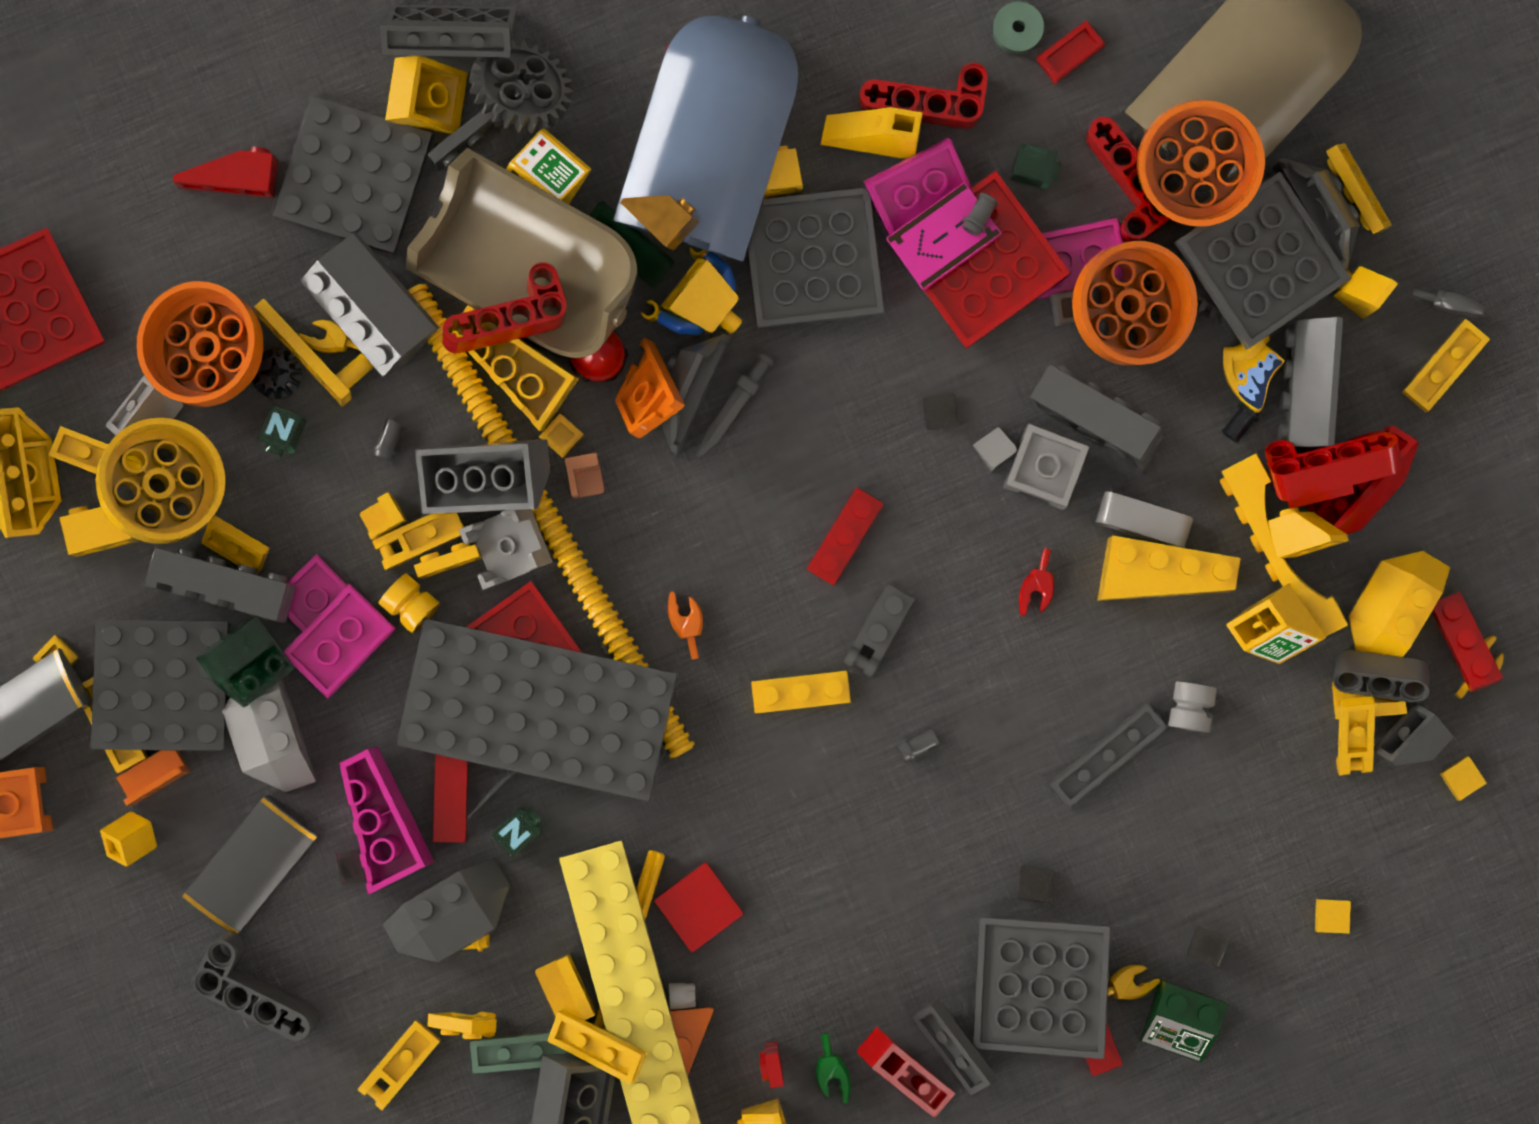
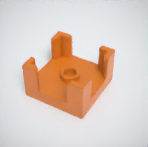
(22, 803)

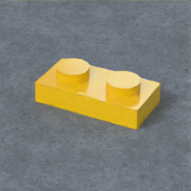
(234, 544)
(434, 563)

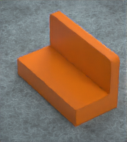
(152, 775)

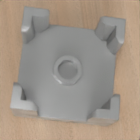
(1046, 466)
(508, 545)

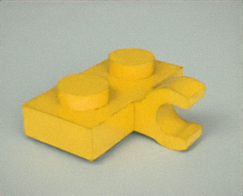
(472, 1026)

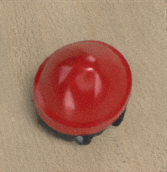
(604, 363)

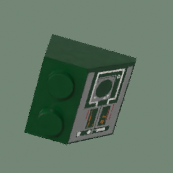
(1183, 1021)

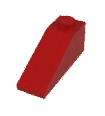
(237, 173)
(905, 1072)

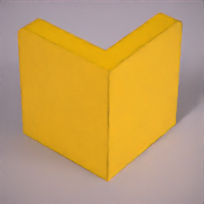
(383, 516)
(128, 838)

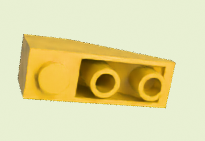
(875, 131)

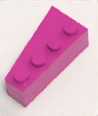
(382, 821)

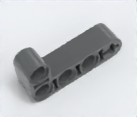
(257, 991)

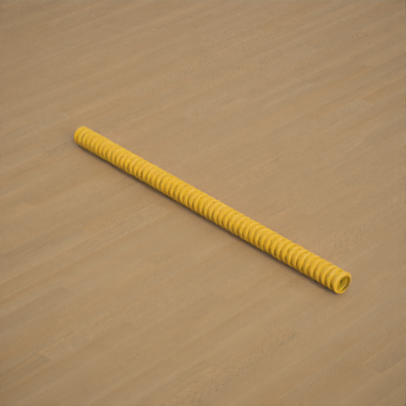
(546, 516)

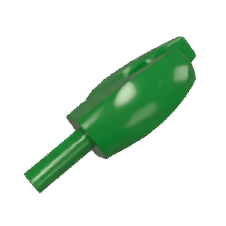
(830, 1067)

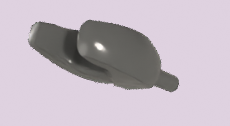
(1451, 302)

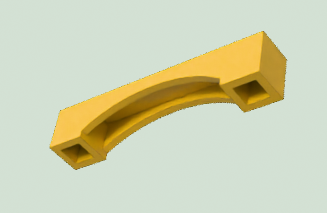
(1248, 484)

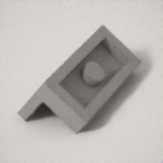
(142, 404)

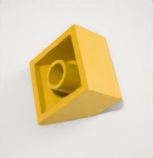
(426, 94)

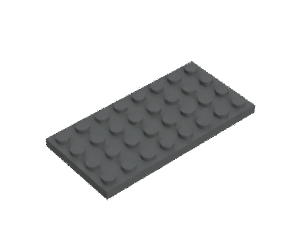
(537, 709)

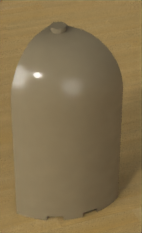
(1260, 59)
(499, 228)

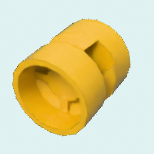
(409, 603)

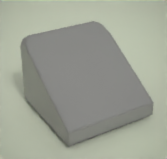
(995, 448)

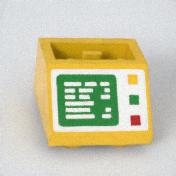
(550, 166)
(1276, 627)

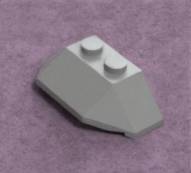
(270, 740)

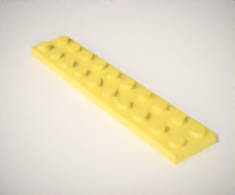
(629, 982)

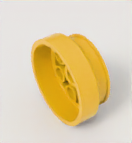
(190, 453)

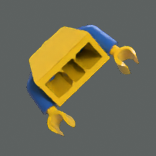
(700, 298)

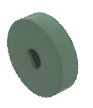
(1023, 14)

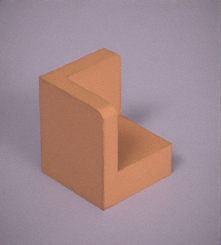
(584, 475)

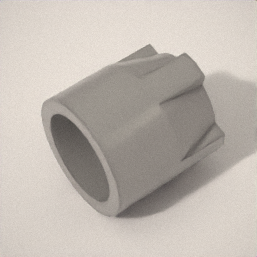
(681, 995)

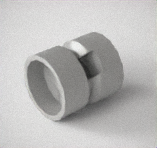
(1192, 707)

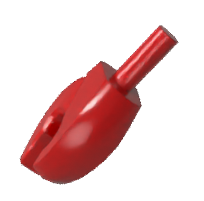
(1037, 581)

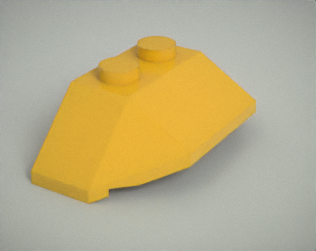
(26, 475)
(1397, 603)

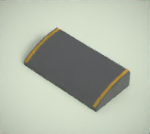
(39, 703)
(250, 866)

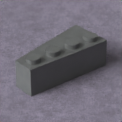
(1099, 416)
(221, 585)

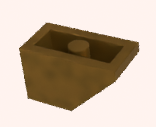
(664, 217)

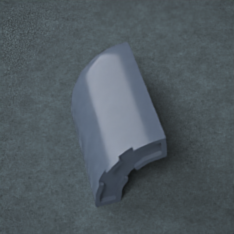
(715, 128)

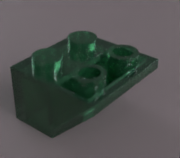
(245, 662)

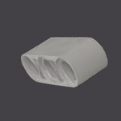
(1144, 520)

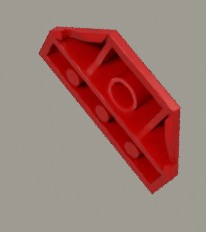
(1356, 510)

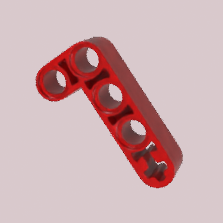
(923, 96)
(1124, 177)
(501, 315)
(1331, 467)

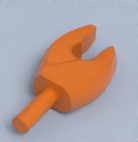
(686, 626)

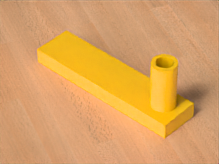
(335, 385)

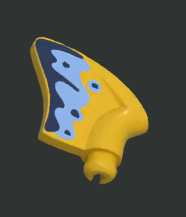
(1251, 371)

